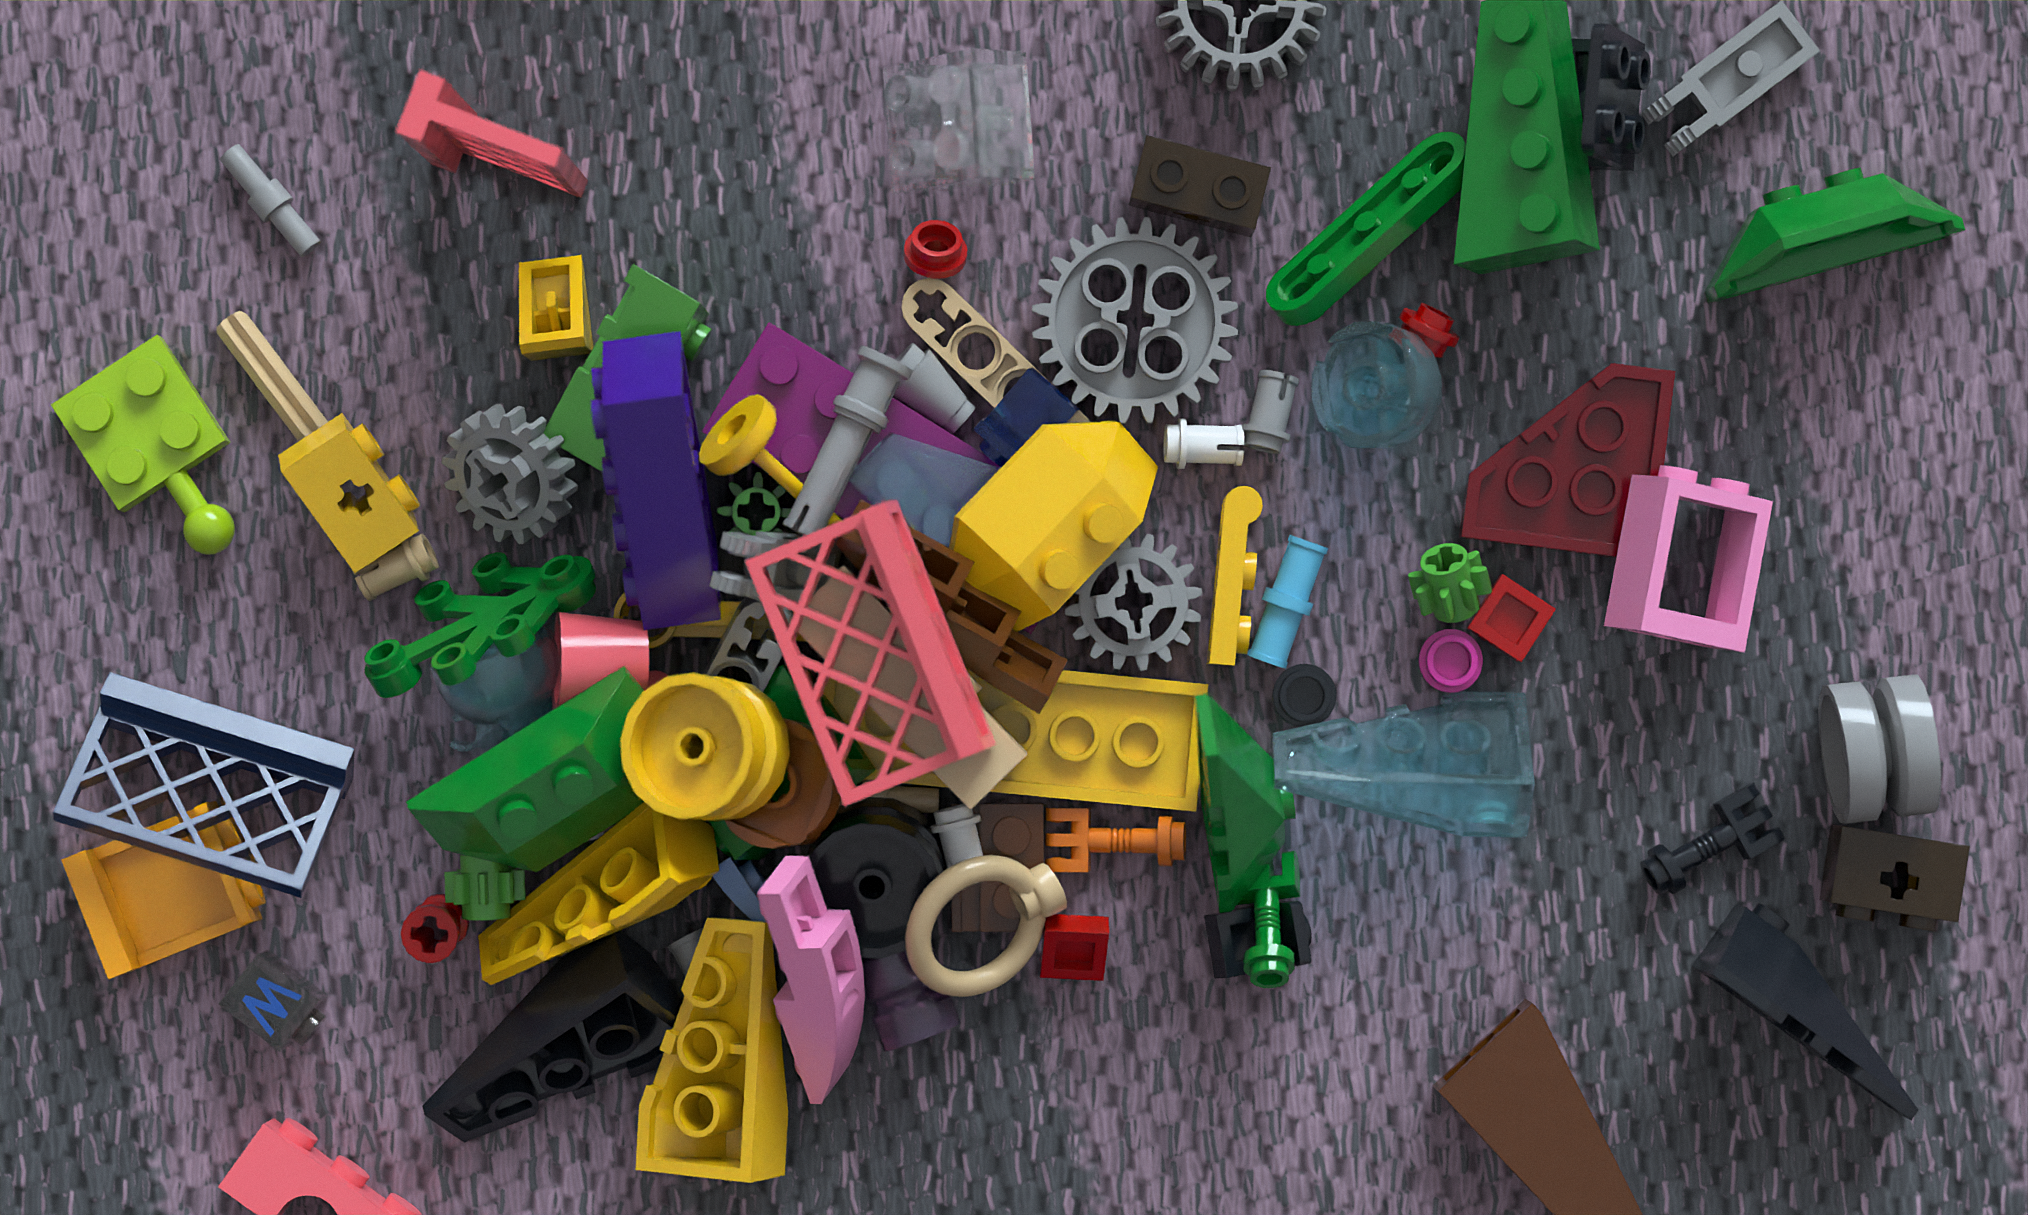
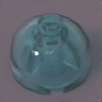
(1376, 386)
(507, 687)

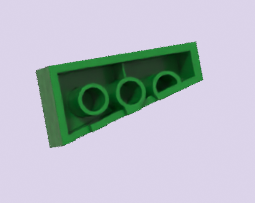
(1524, 158)

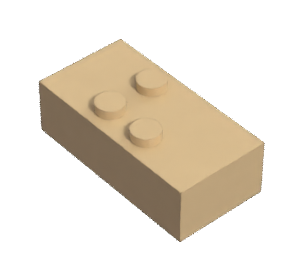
(967, 778)

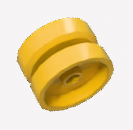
(704, 747)

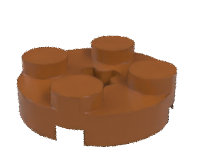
(806, 808)

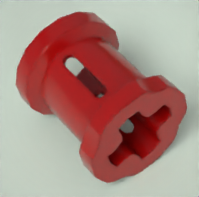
(420, 940)

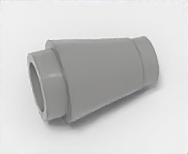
(932, 390)

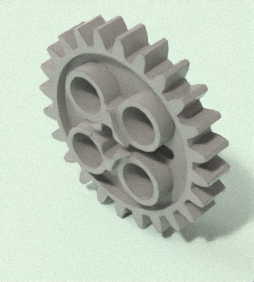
(1191, 328)

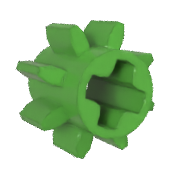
(745, 498)
(1450, 583)
(484, 888)

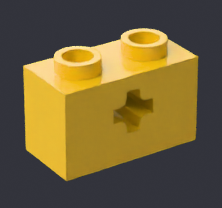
(357, 527)

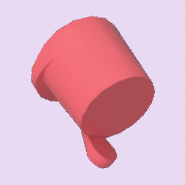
(596, 648)

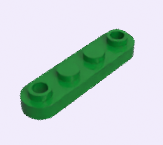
(1368, 230)

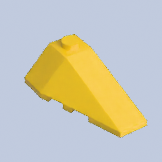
(617, 881)
(722, 1075)

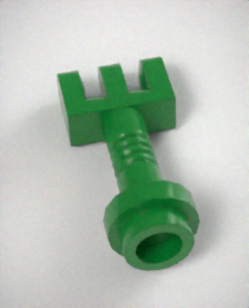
(1269, 961)

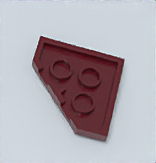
(1572, 469)

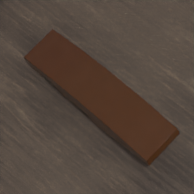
(977, 622)

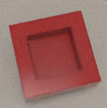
(1510, 618)
(1074, 947)

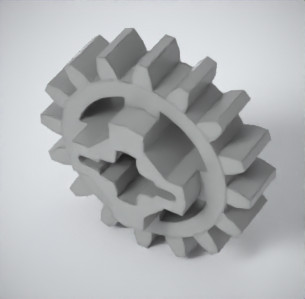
(509, 473)
(1161, 597)

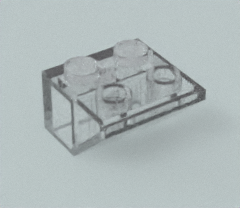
(959, 121)

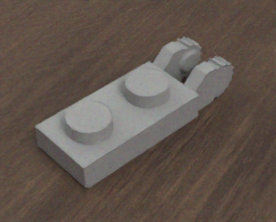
(1736, 73)
(787, 575)

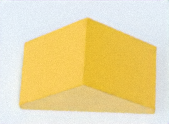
(553, 309)

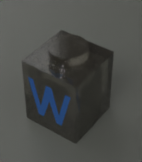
(276, 1002)

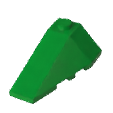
(1238, 802)

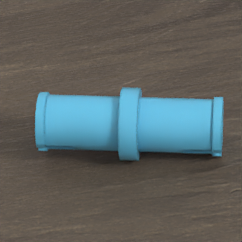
(1287, 601)

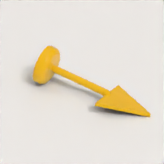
(741, 438)

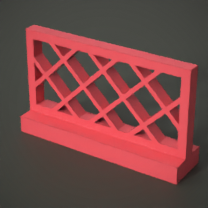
(445, 127)
(922, 629)

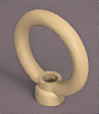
(1034, 894)

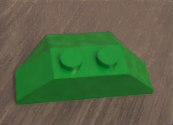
(1827, 231)
(541, 785)

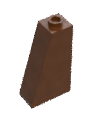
(1535, 1118)

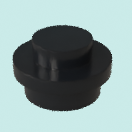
(1304, 695)

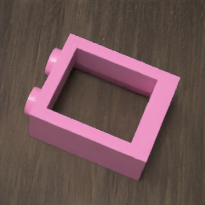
(1645, 552)

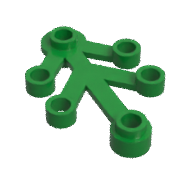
(556, 587)

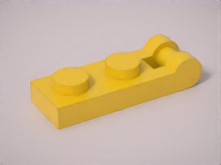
(1233, 573)

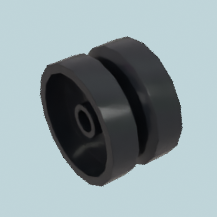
(883, 841)

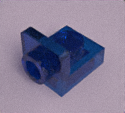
(1020, 414)

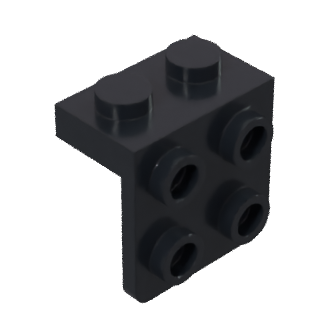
(1610, 81)

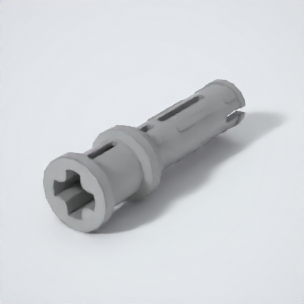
(858, 415)

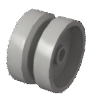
(1879, 748)

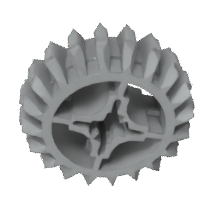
(1234, 58)

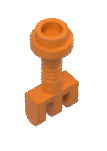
(1166, 841)

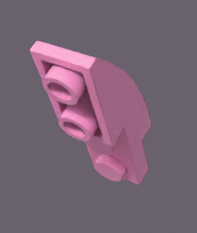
(824, 970)

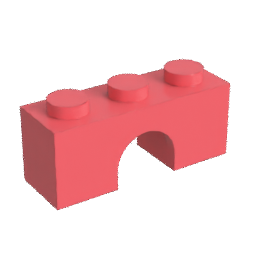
(285, 1165)

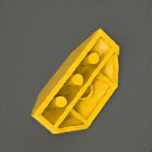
(1054, 515)

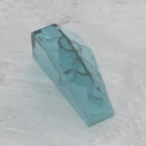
(1437, 767)

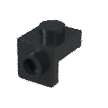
(1234, 933)

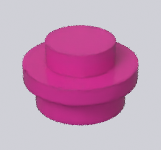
(1450, 660)

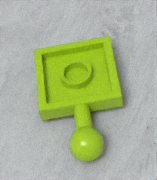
(143, 431)

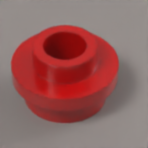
(935, 250)
(1431, 326)

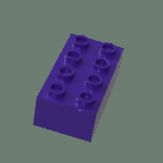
(656, 480)

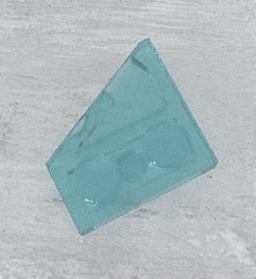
(924, 481)

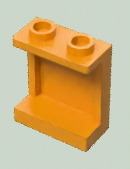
(155, 905)

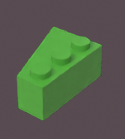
(645, 309)

